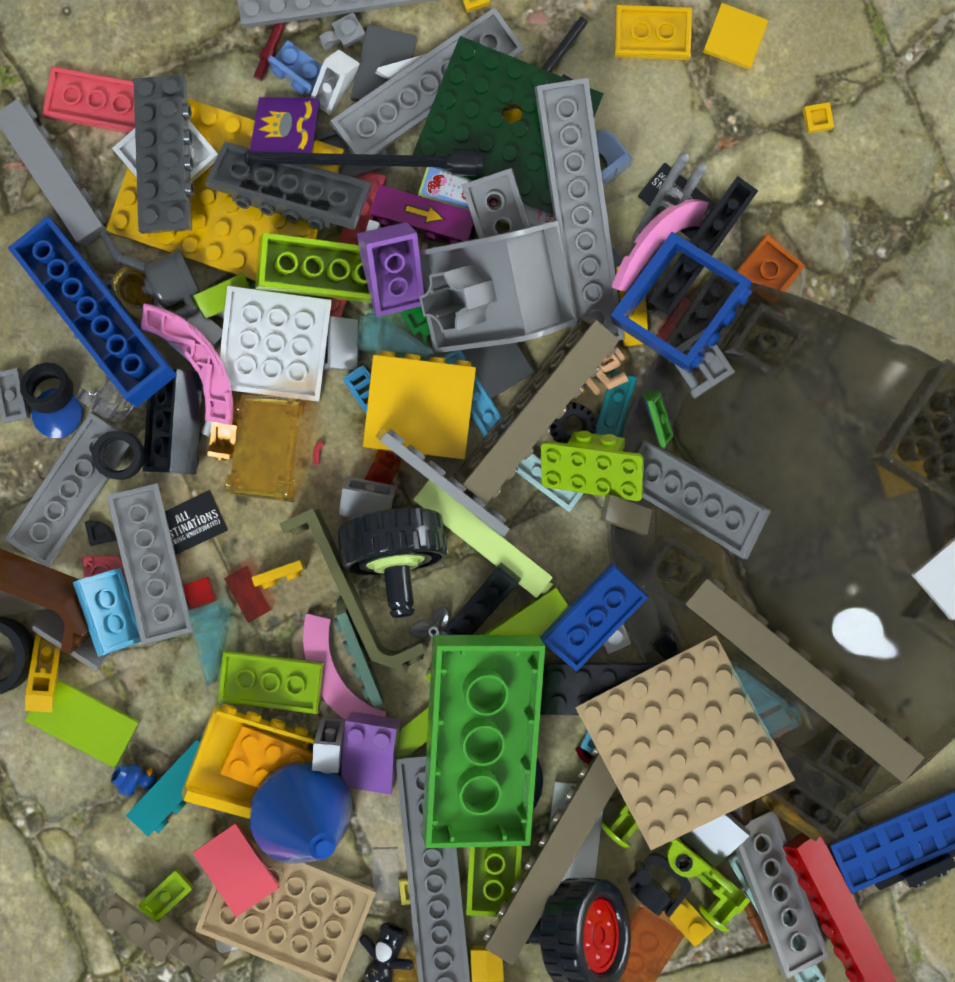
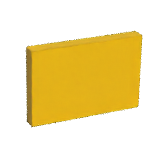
(653, 32)

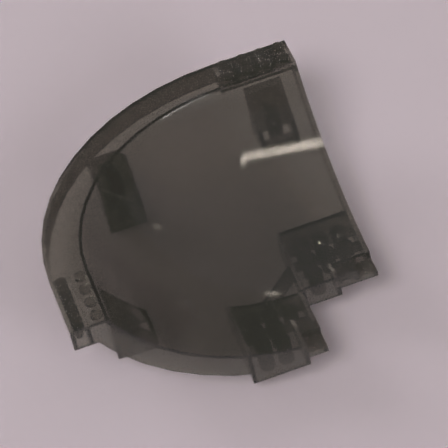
(858, 468)

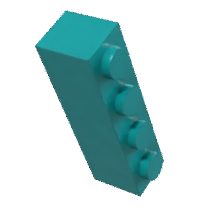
(164, 796)

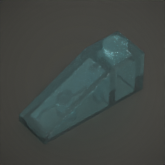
(382, 335)
(210, 633)
(769, 705)

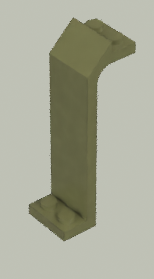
(375, 650)

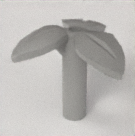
(423, 629)

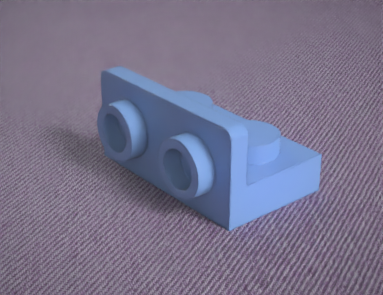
(295, 67)

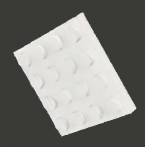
(274, 342)

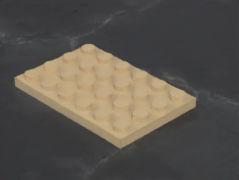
(301, 925)

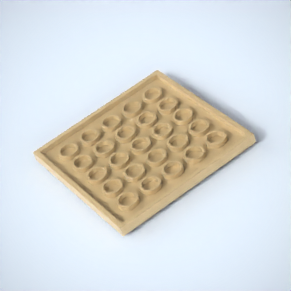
(683, 743)

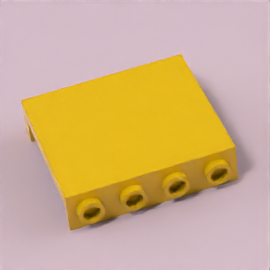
(420, 403)
(205, 783)

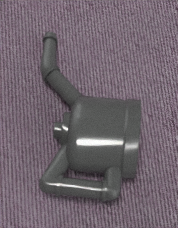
(166, 278)

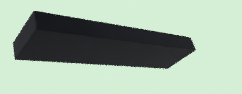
(483, 602)

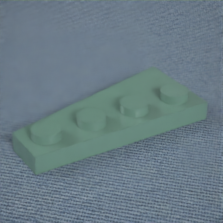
(371, 688)

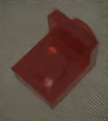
(383, 468)

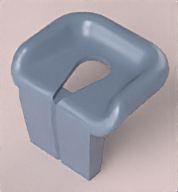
(615, 155)

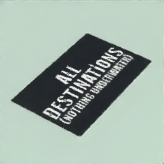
(653, 186)
(194, 522)

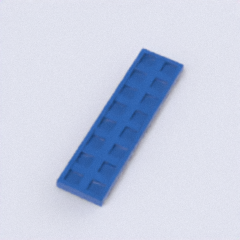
(896, 843)

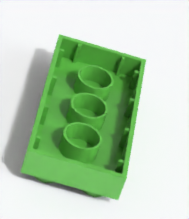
(482, 740)

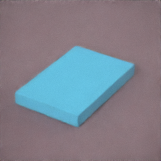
(108, 611)

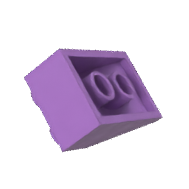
(392, 268)
(370, 752)

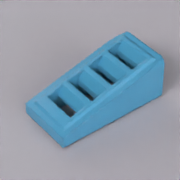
(354, 389)

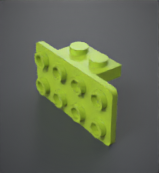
(593, 466)

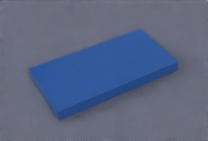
(594, 617)

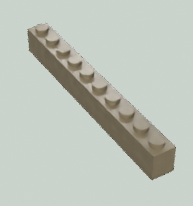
(803, 679)
(551, 861)

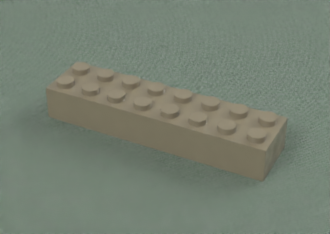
(537, 408)

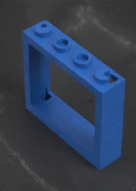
(647, 279)

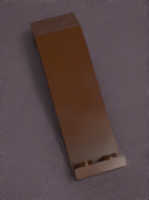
(48, 589)

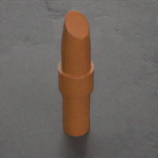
(755, 922)

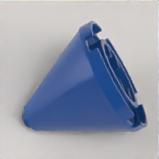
(300, 813)

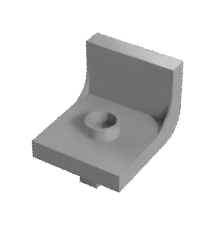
(497, 289)

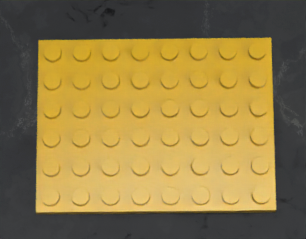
(221, 231)

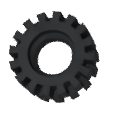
(573, 409)

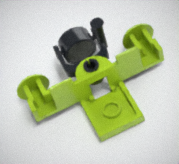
(653, 896)

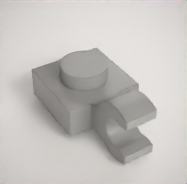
(345, 31)

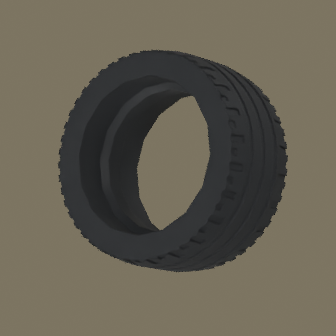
(23, 645)

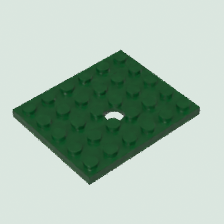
(470, 116)

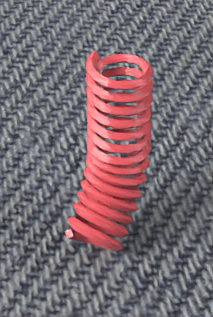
(316, 454)

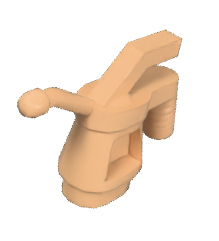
(606, 366)

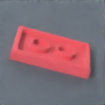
(236, 869)

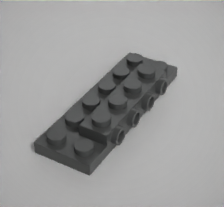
(163, 154)
(289, 189)

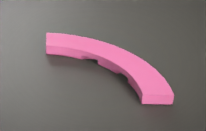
(673, 219)
(200, 354)
(334, 689)

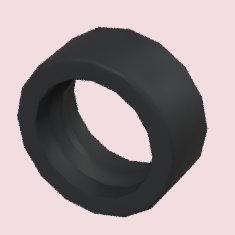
(35, 376)
(98, 455)

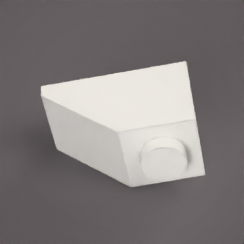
(334, 80)

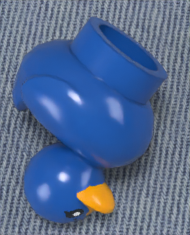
(128, 777)

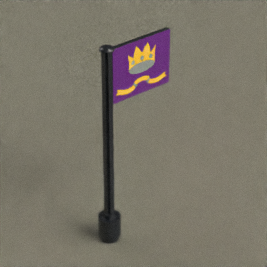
(287, 131)

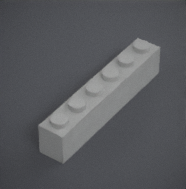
(51, 173)

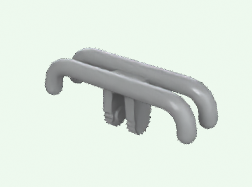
(668, 194)

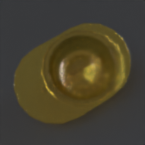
(128, 290)

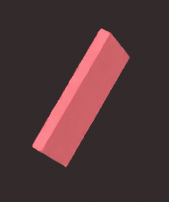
(90, 100)

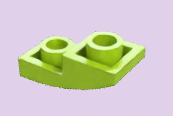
(213, 299)

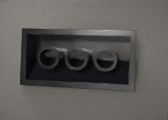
(174, 425)

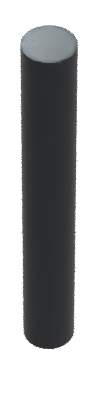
(565, 44)

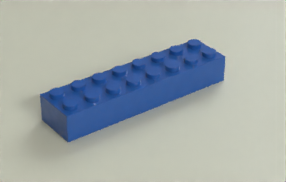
(92, 312)

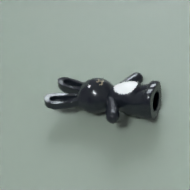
(385, 953)

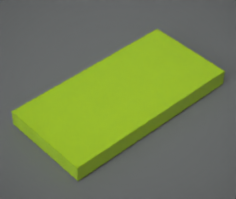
(271, 681)
(86, 724)

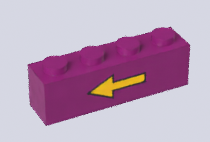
(424, 215)

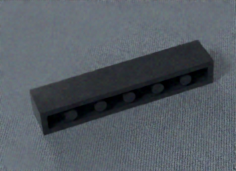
(707, 239)

